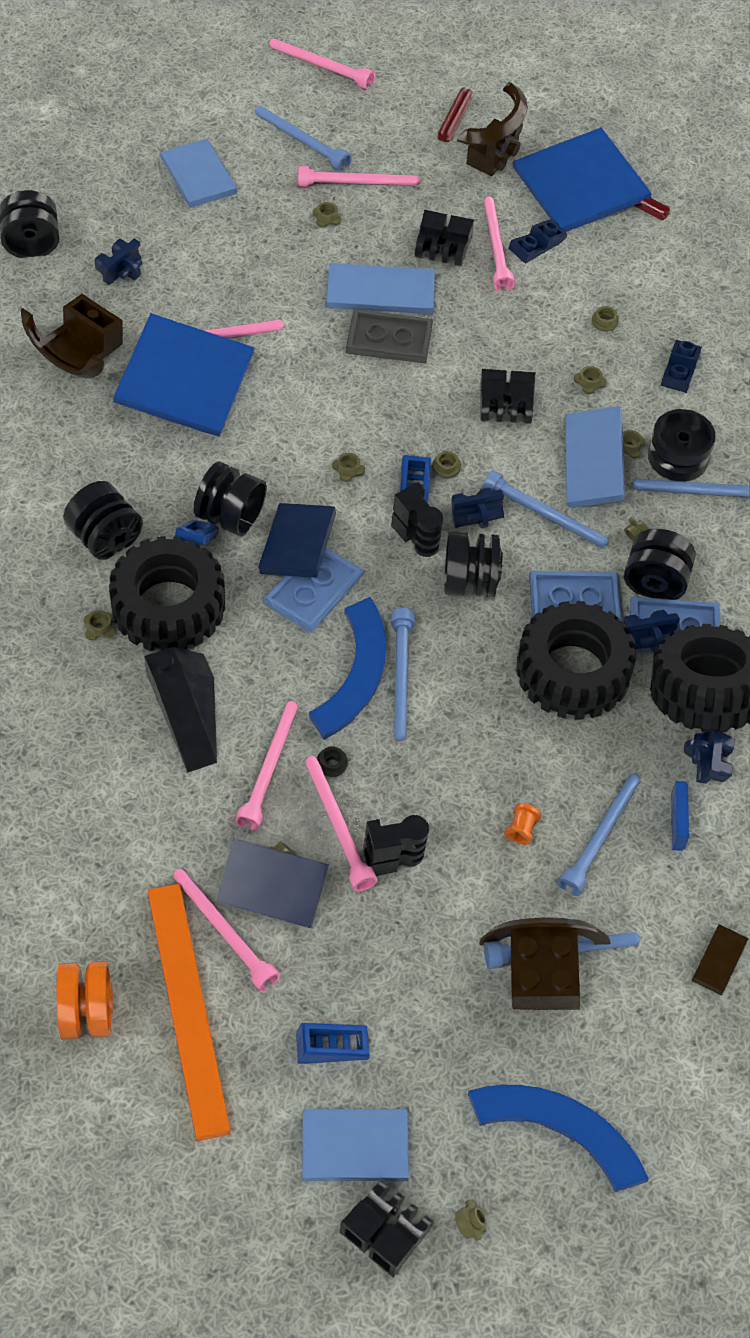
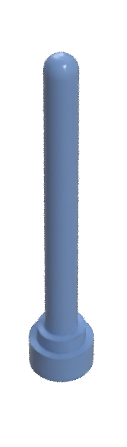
(336, 157)
(496, 482)
(691, 487)
(402, 621)
(576, 875)
(499, 954)

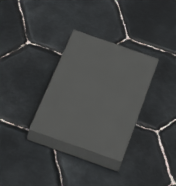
(389, 336)

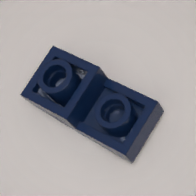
(539, 240)
(681, 365)

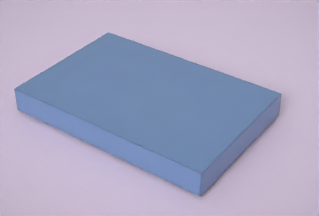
(198, 173)
(560, 586)
(311, 599)
(688, 611)
(355, 1145)

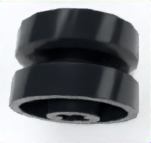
(28, 224)
(681, 445)
(660, 564)

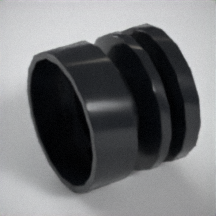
(229, 498)
(102, 519)
(472, 564)

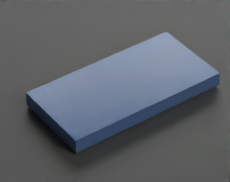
(380, 288)
(594, 457)

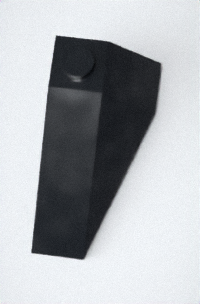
(187, 701)

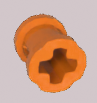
(523, 823)

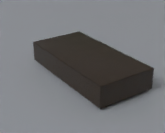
(720, 959)

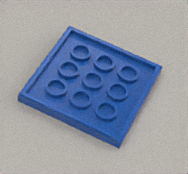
(581, 180)
(184, 375)

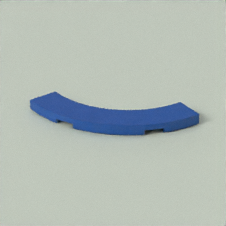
(364, 674)
(564, 1116)

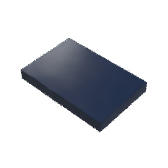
(297, 540)
(272, 883)

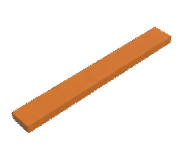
(188, 1013)

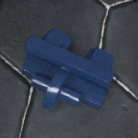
(123, 263)
(477, 508)
(651, 630)
(707, 752)

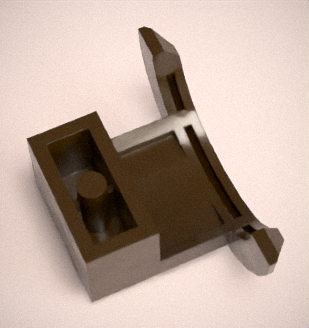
(493, 145)
(82, 340)
(545, 960)

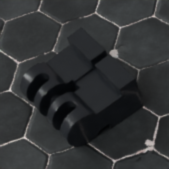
(435, 232)
(517, 392)
(417, 520)
(395, 844)
(389, 1242)

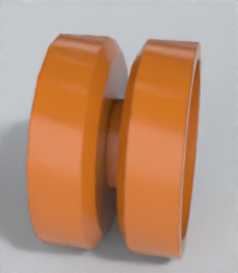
(89, 999)

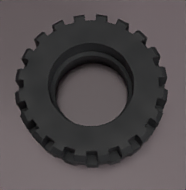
(167, 562)
(703, 677)
(571, 691)

